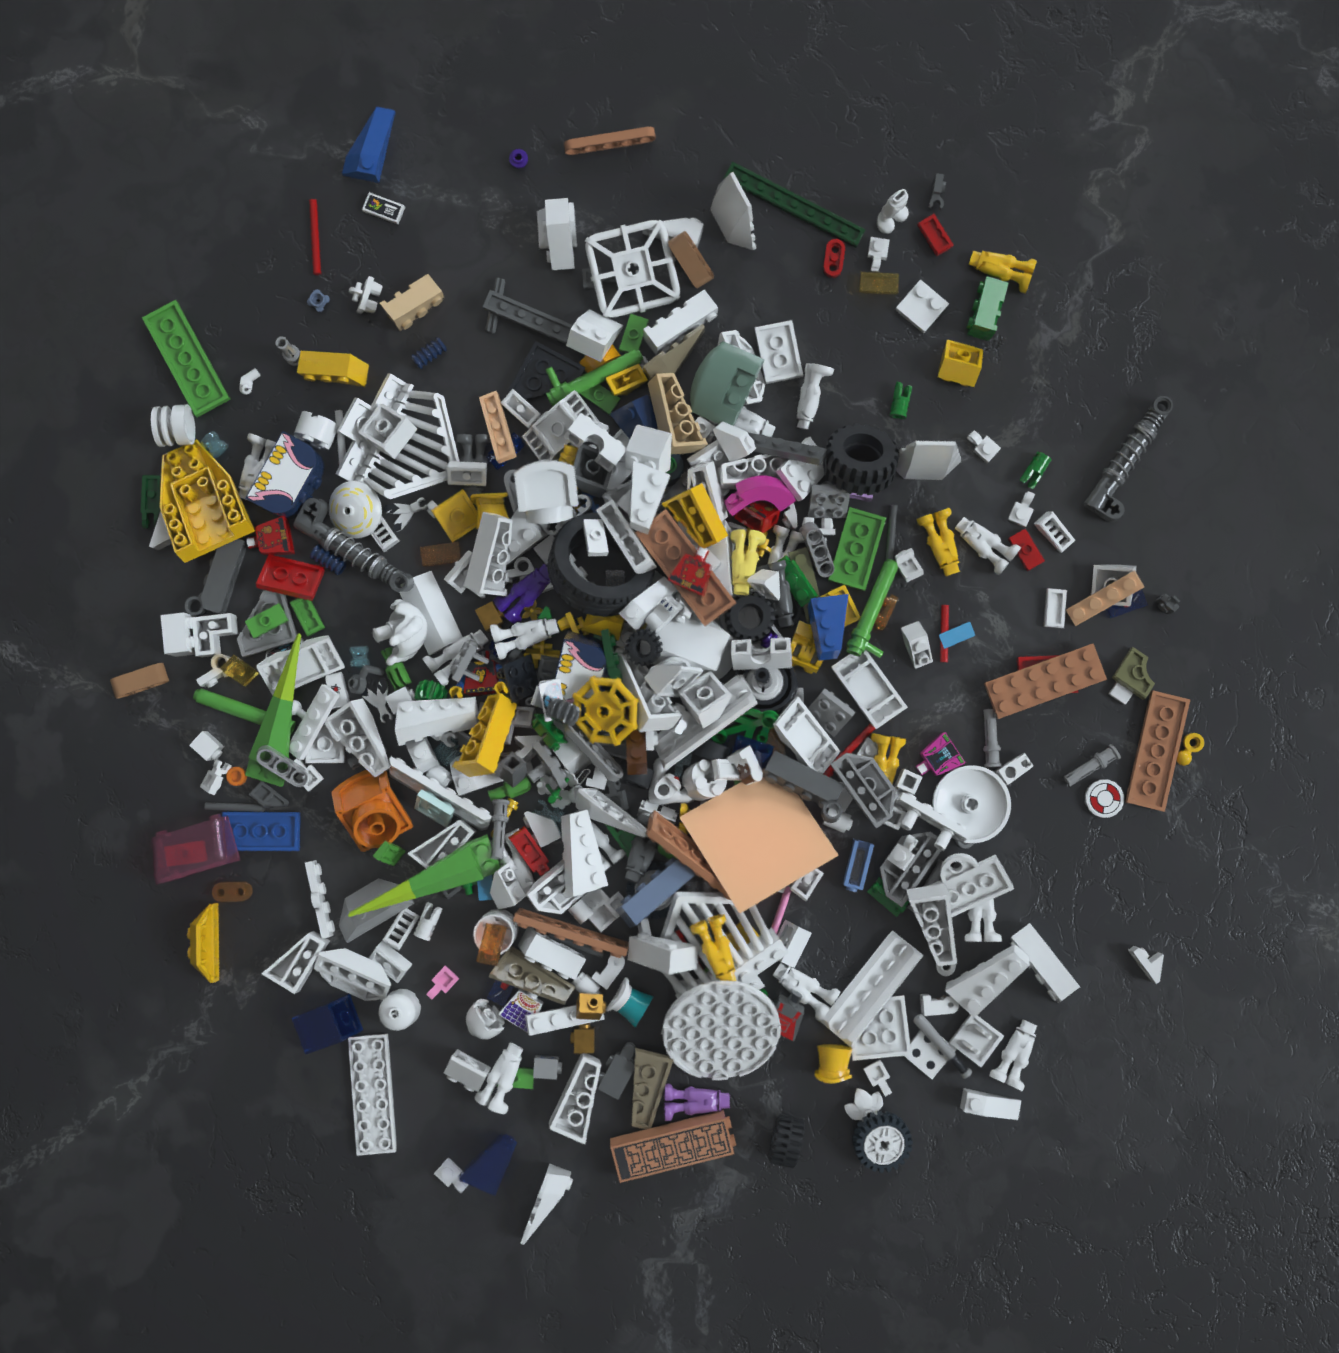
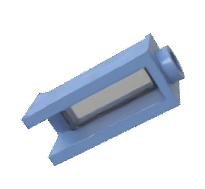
(857, 865)

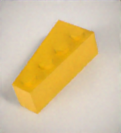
(487, 737)

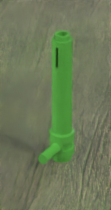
(591, 378)
(861, 634)
(232, 707)

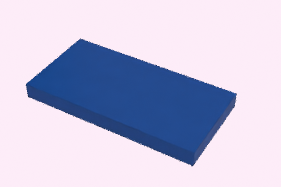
(265, 830)

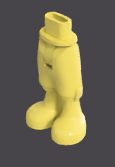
(744, 564)

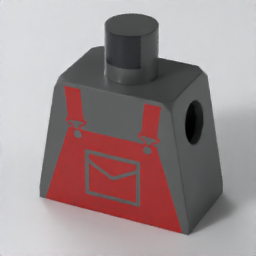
(789, 1013)

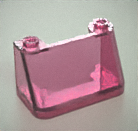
(193, 849)

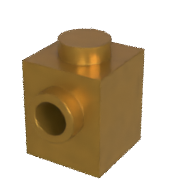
(490, 615)
(590, 1006)
(583, 1039)

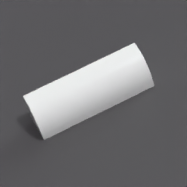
(626, 537)

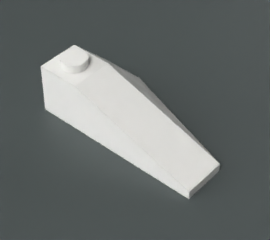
(357, 731)
(470, 784)
(606, 811)

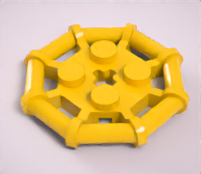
(615, 708)

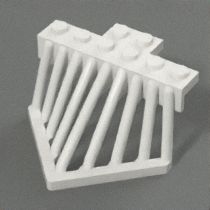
(362, 454)
(747, 961)

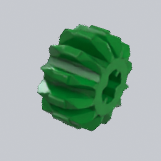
(430, 691)

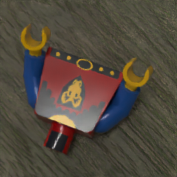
(486, 685)

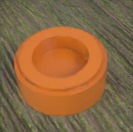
(236, 776)

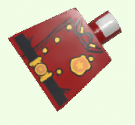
(759, 515)
(273, 538)
(693, 572)

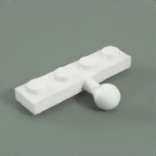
(311, 720)

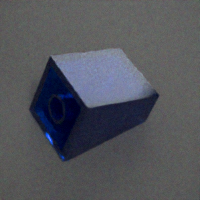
(327, 1024)
(490, 1165)

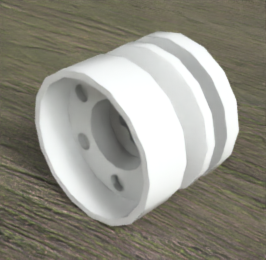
(173, 425)
(497, 917)

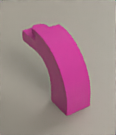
(757, 489)

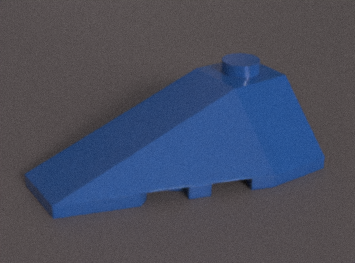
(369, 150)

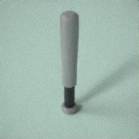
(925, 1026)

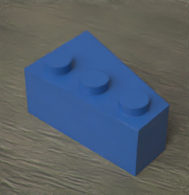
(827, 624)

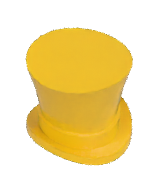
(489, 503)
(833, 1063)

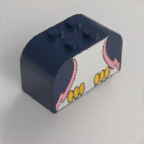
(287, 477)
(579, 660)

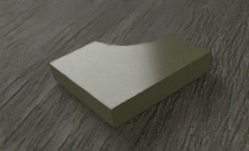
(1133, 673)

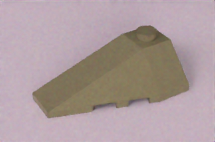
(675, 356)

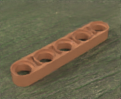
(609, 140)

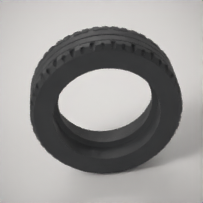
(581, 593)

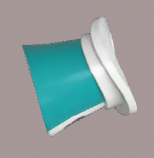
(630, 1002)

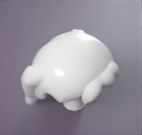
(405, 629)

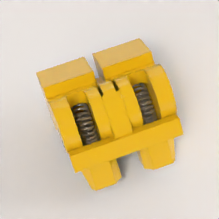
(804, 648)

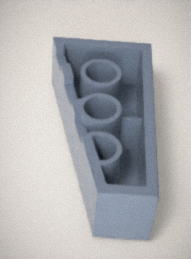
(655, 892)

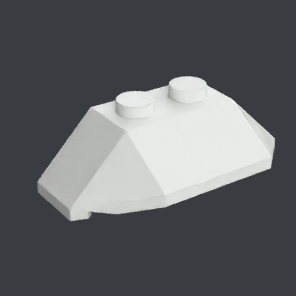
(736, 340)
(548, 891)
(353, 974)

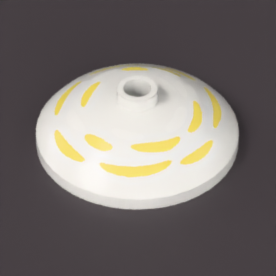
(363, 506)

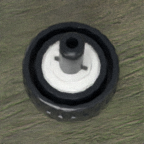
(771, 687)

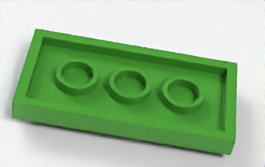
(857, 548)

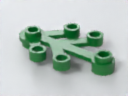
(764, 718)

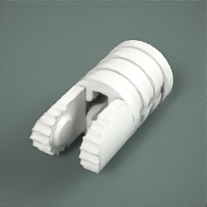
(426, 925)

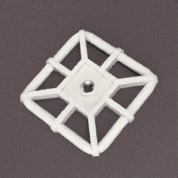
(621, 262)

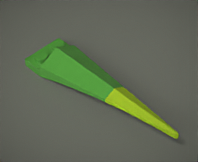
(277, 722)
(460, 867)

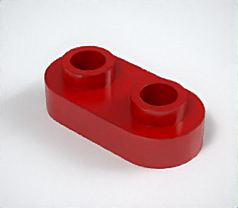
(834, 259)

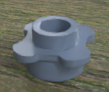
(312, 301)

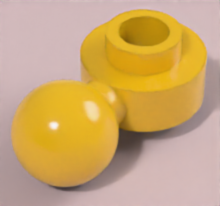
(1184, 757)

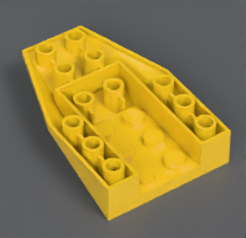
(199, 502)

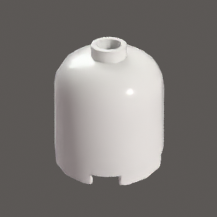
(407, 1006)

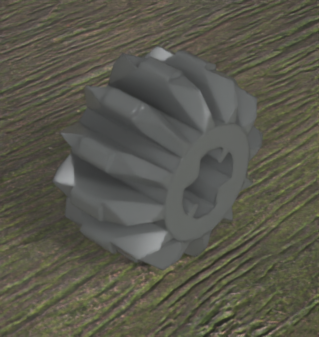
(563, 712)

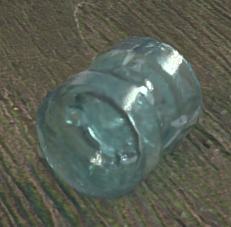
(215, 445)
(359, 661)

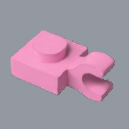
(443, 981)

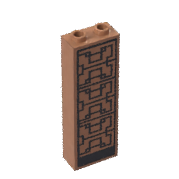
(672, 1146)

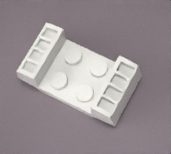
(547, 433)

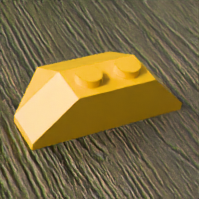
(205, 943)

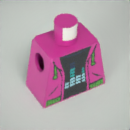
(939, 756)

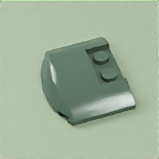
(724, 383)

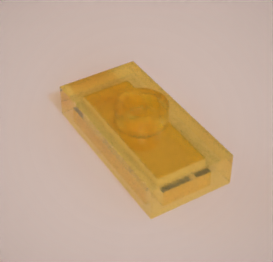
(879, 283)
(239, 670)

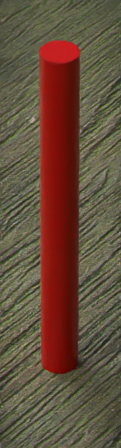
(315, 237)

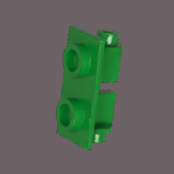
(554, 734)
(877, 892)

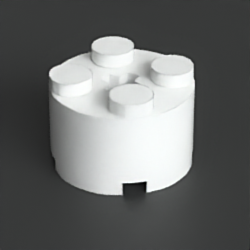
(316, 430)
(700, 781)

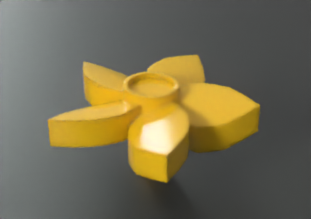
(532, 611)

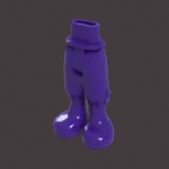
(527, 589)

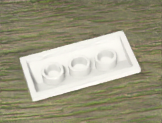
(441, 625)

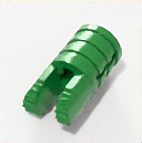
(900, 403)
(1037, 467)

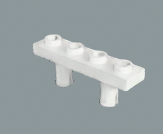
(926, 812)

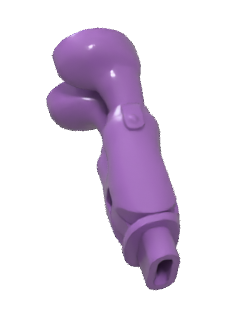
(697, 1102)

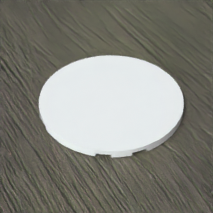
(721, 1030)

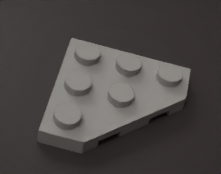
(275, 638)

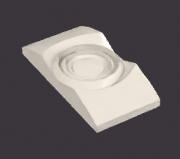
(315, 660)
(869, 688)
(805, 737)

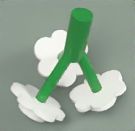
(557, 797)

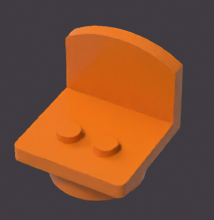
(370, 810)

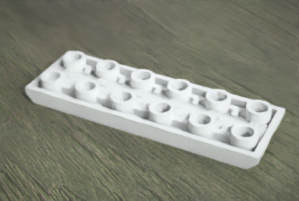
(675, 747)
(416, 781)
(871, 988)
(372, 1094)

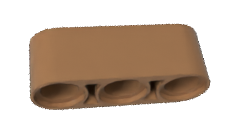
(690, 259)
(139, 680)

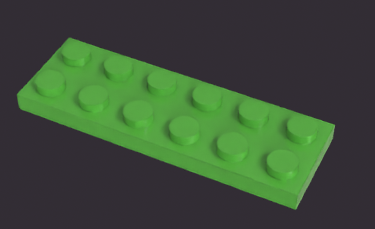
(186, 358)

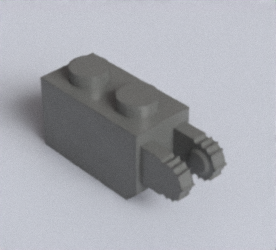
(618, 1071)

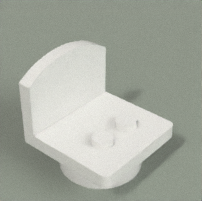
(546, 491)

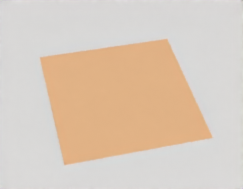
(757, 840)

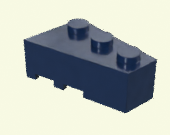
(635, 413)

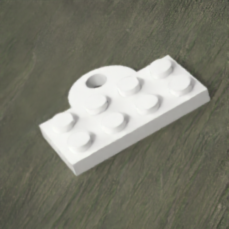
(973, 881)

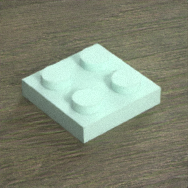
(434, 808)

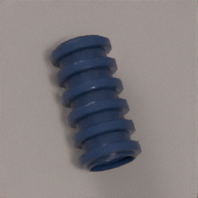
(429, 352)
(328, 559)

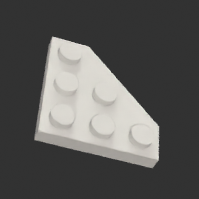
(886, 1033)

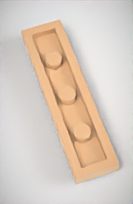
(497, 427)
(1105, 598)

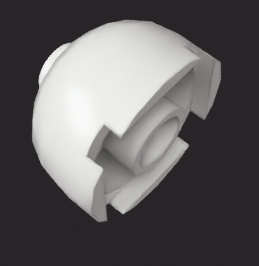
(484, 1020)

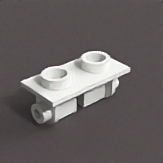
(647, 808)

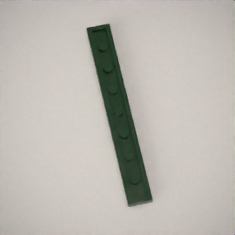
(797, 205)

